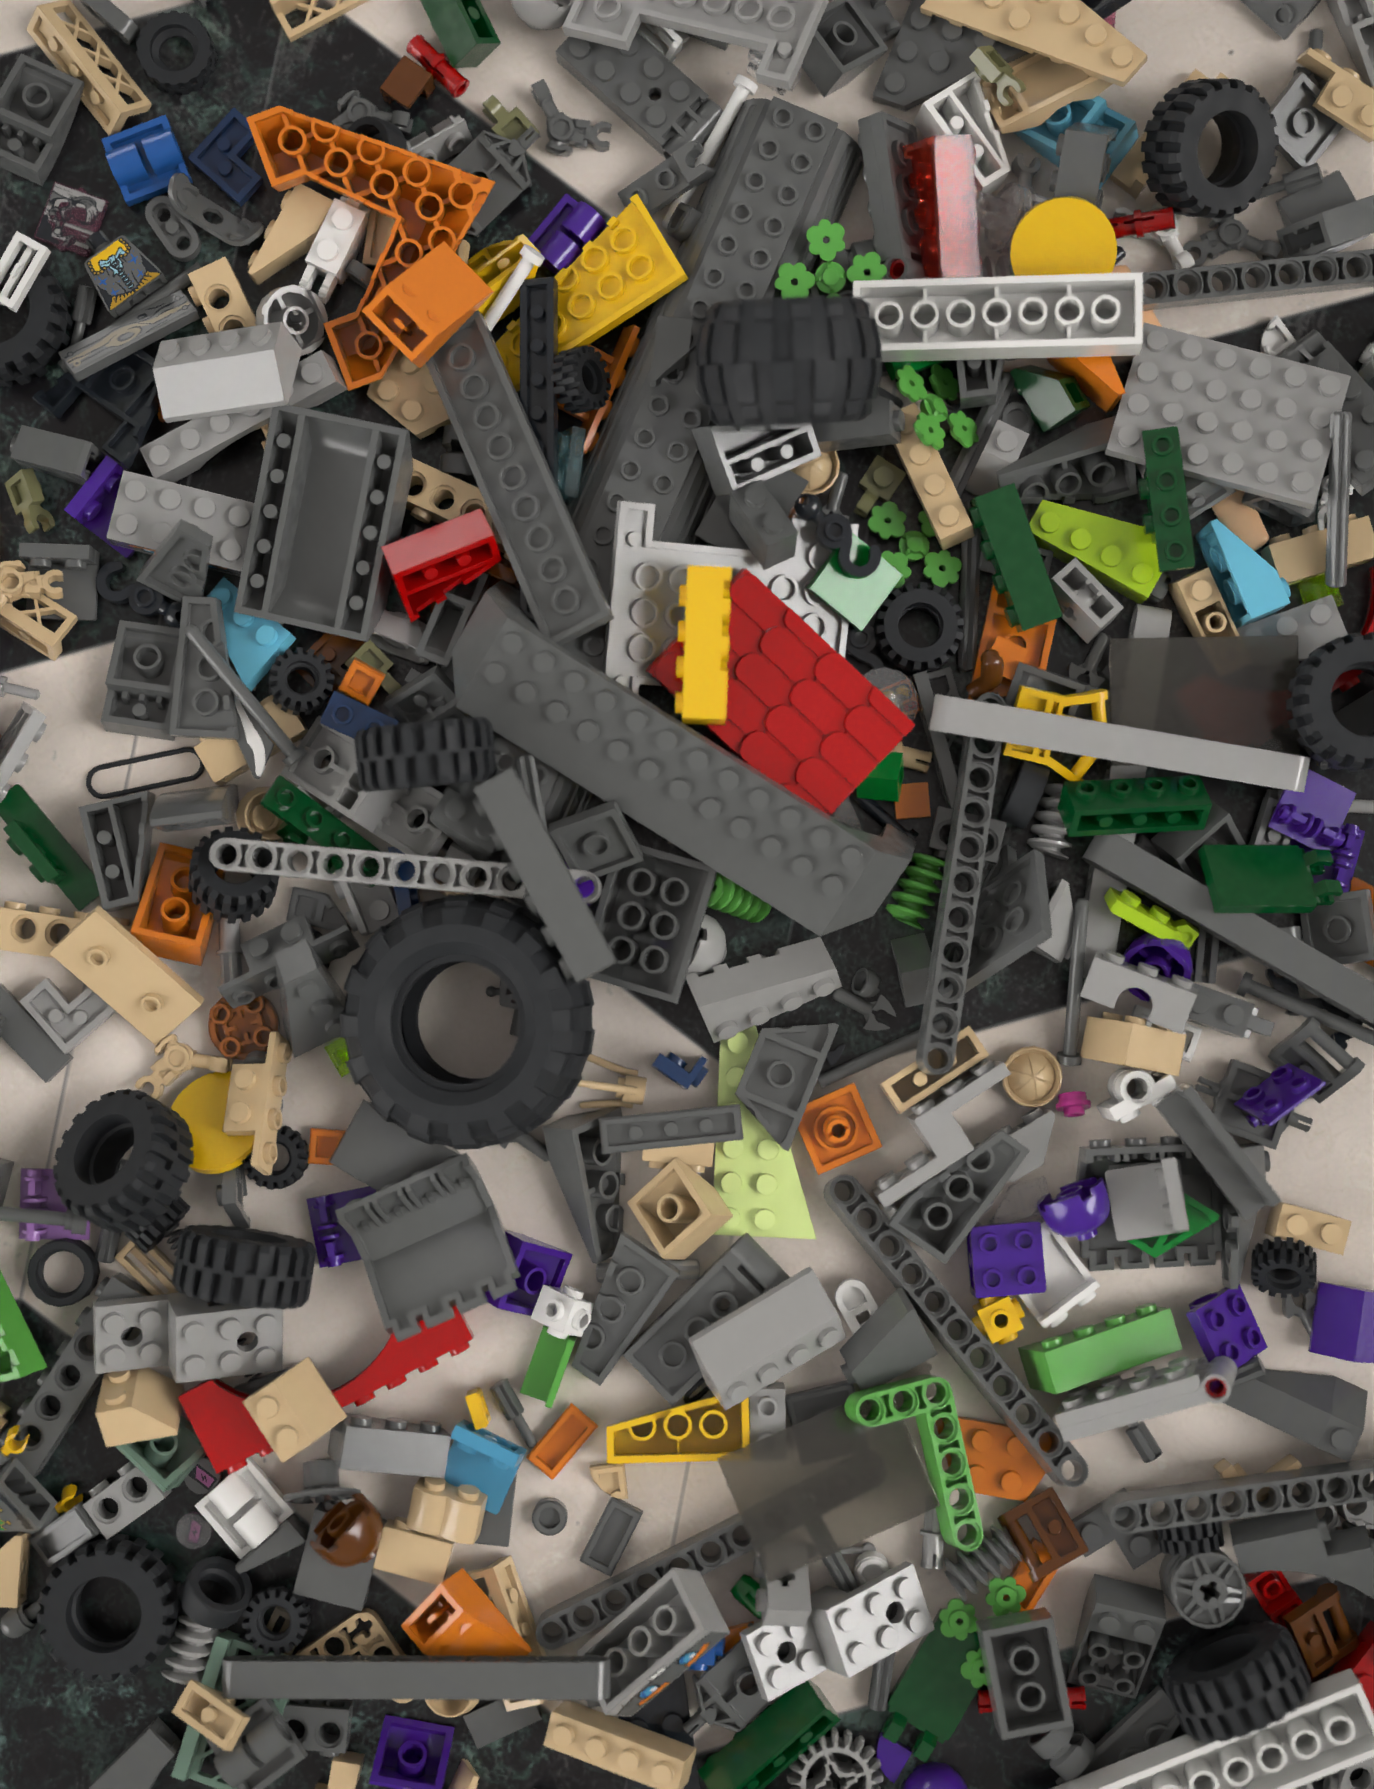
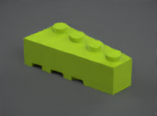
(1107, 547)

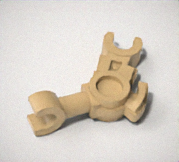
(30, 584)
(177, 1060)

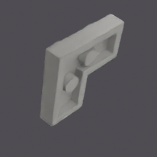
(66, 1021)

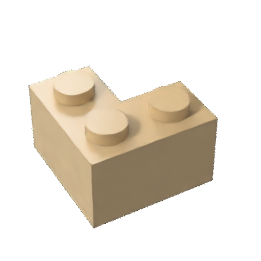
(1132, 1043)

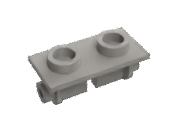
(448, 139)

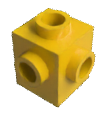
(986, 1312)

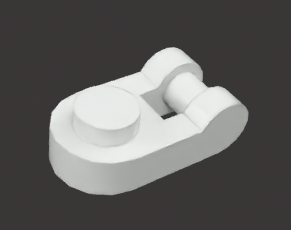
(852, 1299)

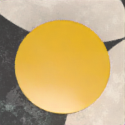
(1063, 239)
(204, 1110)

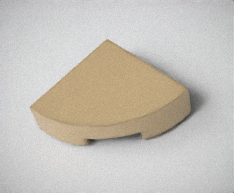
(611, 1479)

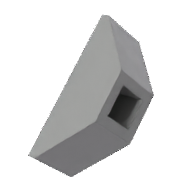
(1034, 1135)

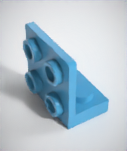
(484, 1462)

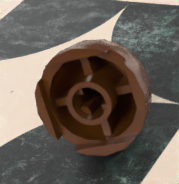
(349, 1533)

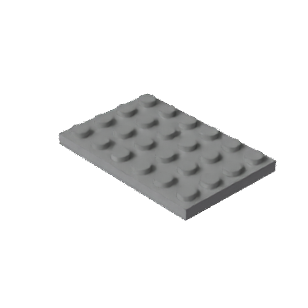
(1238, 414)

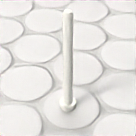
(743, 87)
(530, 258)

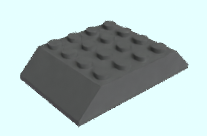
(318, 522)

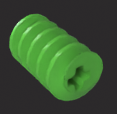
(916, 890)
(737, 901)

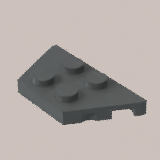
(783, 1076)

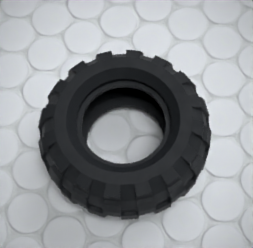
(387, 1044)

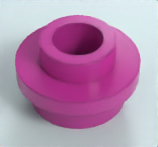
(1073, 1103)

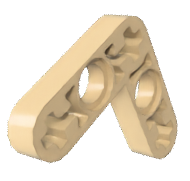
(365, 1642)

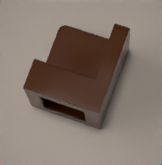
(407, 83)

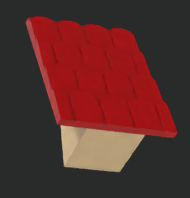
(794, 701)

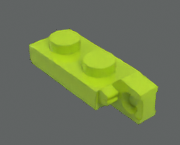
(1153, 919)

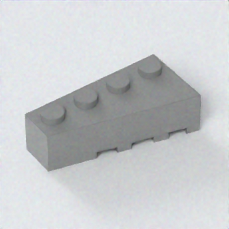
(763, 987)

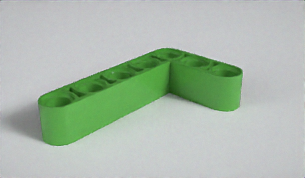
(933, 1446)

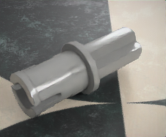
(230, 950)
(932, 1542)

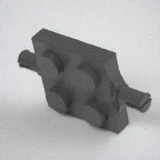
(1230, 1089)

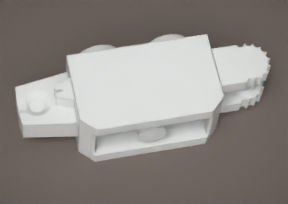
(336, 245)

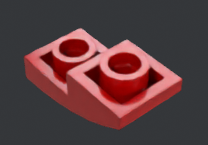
(1273, 1594)

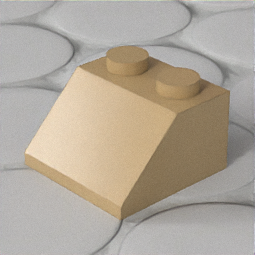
(679, 1210)
(138, 1406)
(295, 1409)

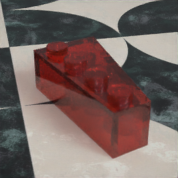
(946, 205)

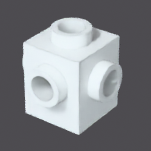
(563, 1311)

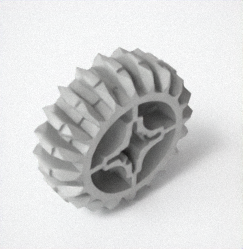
(846, 1771)

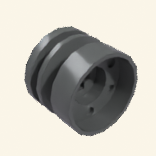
(1182, 1581)

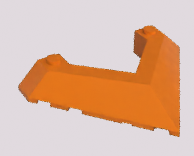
(421, 195)

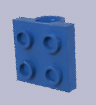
(144, 159)

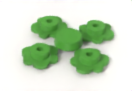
(829, 276)
(934, 409)
(912, 546)
(1000, 1606)

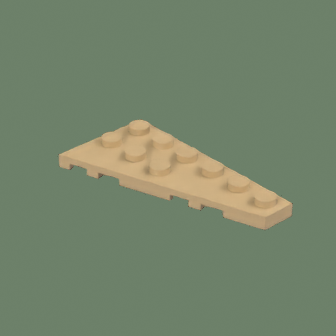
(1054, 28)

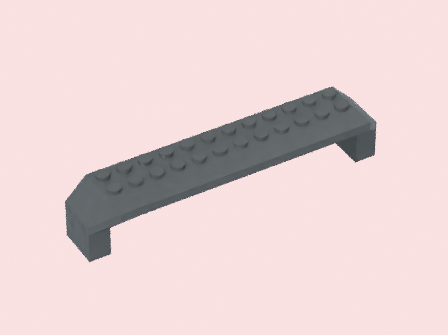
(669, 773)

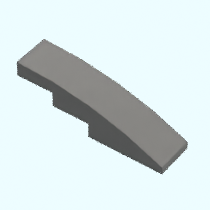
(1356, 28)

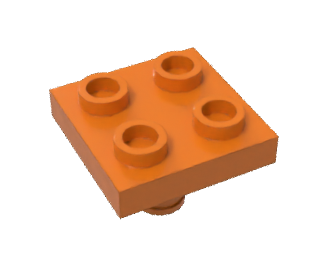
(837, 1129)

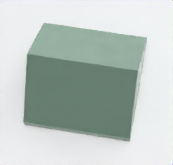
(168, 1458)

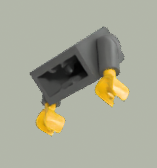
(23, 1500)

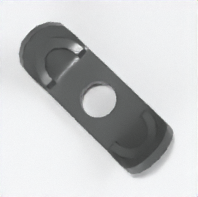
(192, 205)

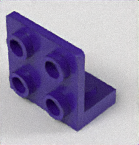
(96, 501)
(1006, 1259)

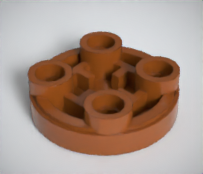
(243, 1028)

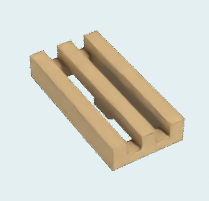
(140, 1276)

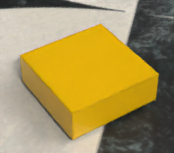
(478, 1408)

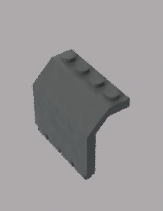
(431, 1246)
(1103, 1247)

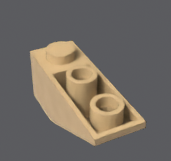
(291, 233)
(1202, 605)

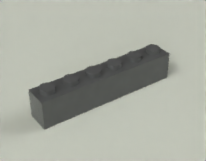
(544, 875)

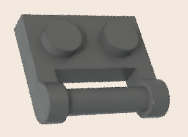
(1302, 1055)

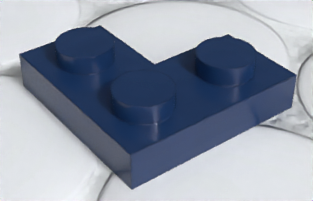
(220, 157)

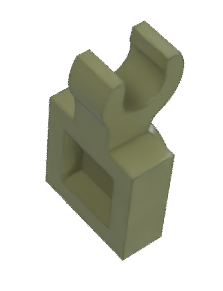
(995, 69)
(508, 124)
(879, 484)
(26, 498)
(376, 658)

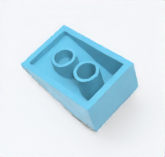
(1242, 576)

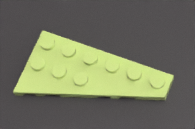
(755, 1173)

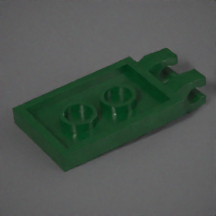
(1266, 878)
(932, 1691)

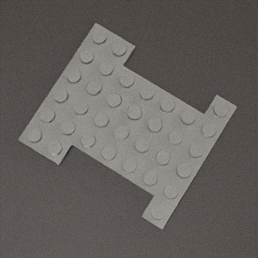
(772, 26)
(647, 590)

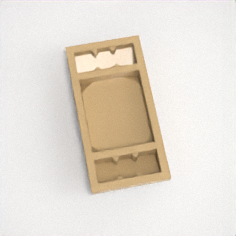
(1047, 90)

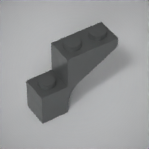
(464, 825)

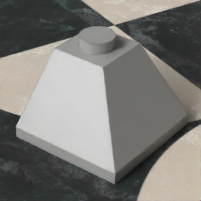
(1061, 923)

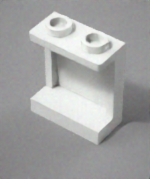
(1066, 1281)

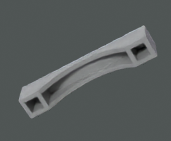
(200, 439)

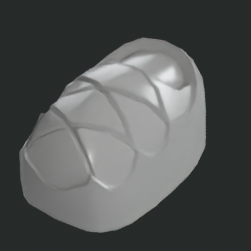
(399, 636)

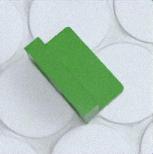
(547, 1367)

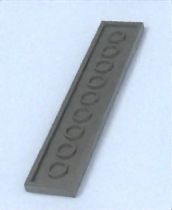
(517, 484)

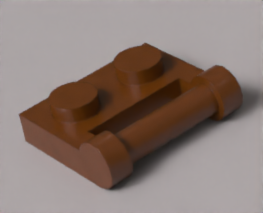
(1053, 1529)
(1312, 1632)

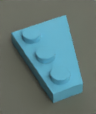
(251, 640)

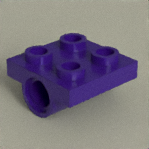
(566, 233)
(1226, 1326)

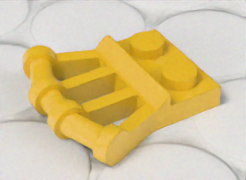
(1053, 703)

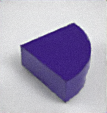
(892, 1756)

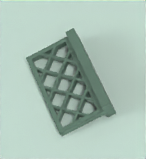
(194, 1744)

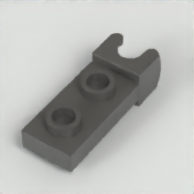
(669, 179)

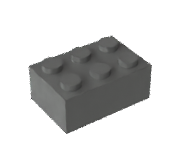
(1024, 1673)

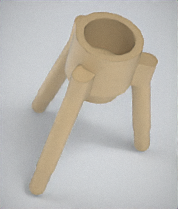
(629, 1089)

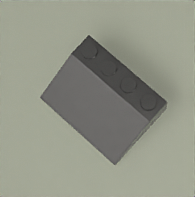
(653, 921)

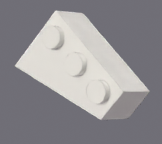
(965, 111)

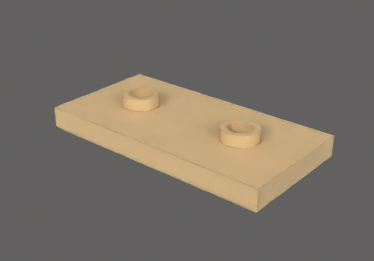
(127, 975)

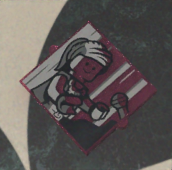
(70, 219)

